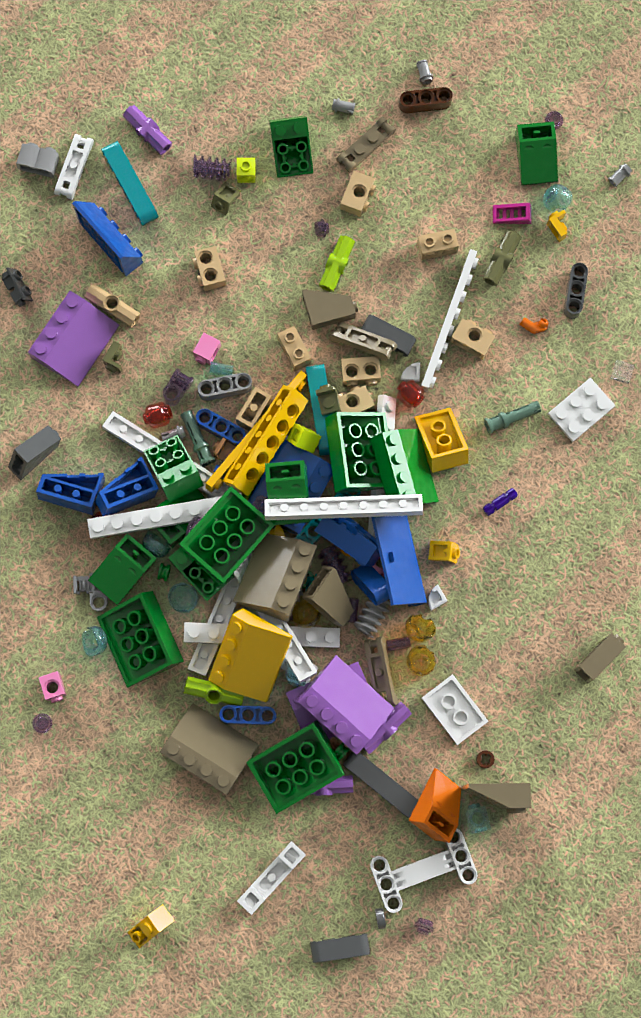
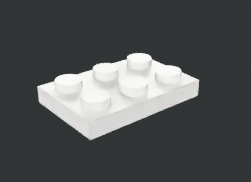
(581, 410)
(454, 709)

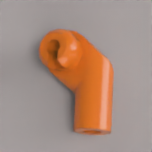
(536, 327)

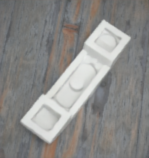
(271, 877)

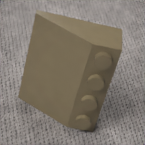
(275, 576)
(209, 748)
(508, 796)

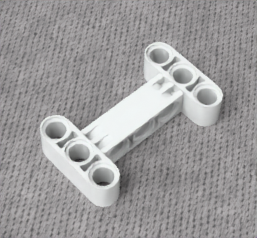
(423, 870)

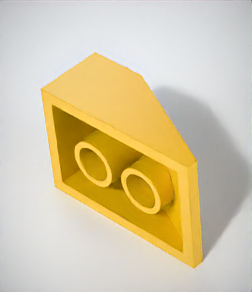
(442, 440)

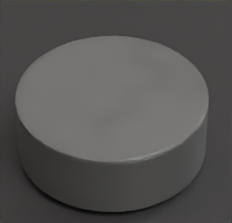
(380, 918)

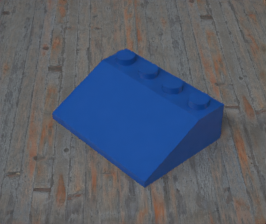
(108, 237)
(318, 474)

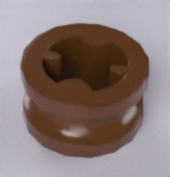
(479, 758)

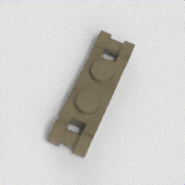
(366, 144)
(363, 340)
(380, 669)

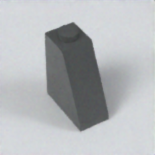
(33, 451)

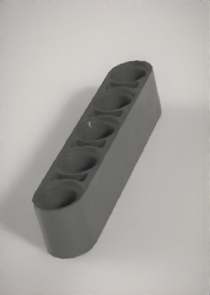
(381, 783)

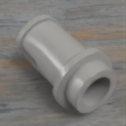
(425, 75)
(343, 106)
(623, 171)
(177, 431)

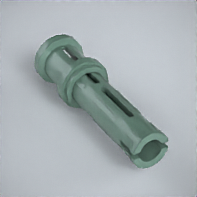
(504, 419)
(201, 446)

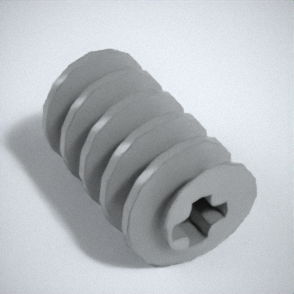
(371, 617)

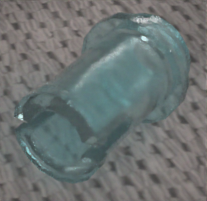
(221, 369)

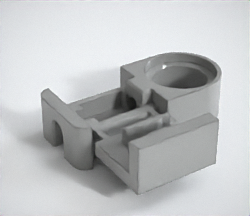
(86, 586)

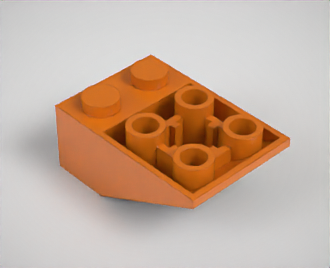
(438, 808)

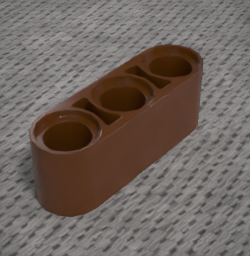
(432, 95)

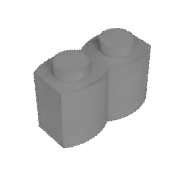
(38, 160)

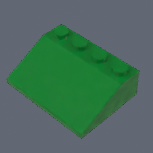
(352, 451)
(404, 464)
(226, 535)
(140, 638)
(296, 767)

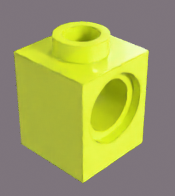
(246, 170)
(304, 438)

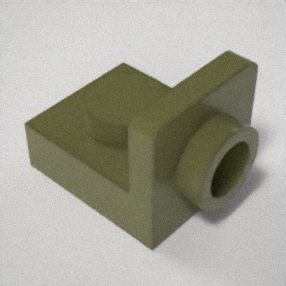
(224, 198)
(113, 353)
(328, 399)

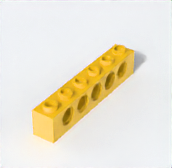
(265, 440)

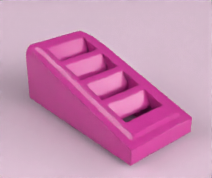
(518, 206)

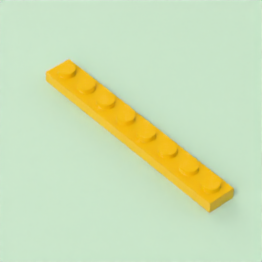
(215, 480)

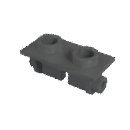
(13, 279)

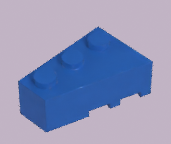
(127, 490)
(71, 491)
(350, 538)

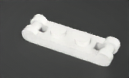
(73, 166)

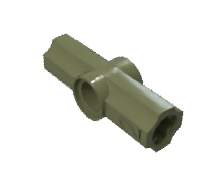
(501, 258)

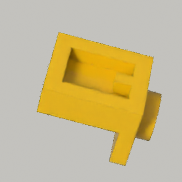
(557, 228)
(444, 551)

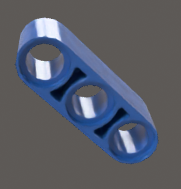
(215, 421)
(371, 584)
(238, 715)

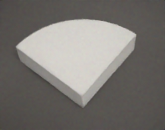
(411, 373)
(436, 598)

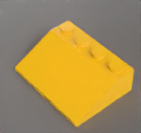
(250, 656)

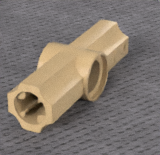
(121, 311)

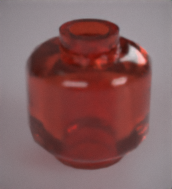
(410, 394)
(157, 415)

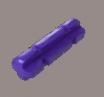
(500, 501)

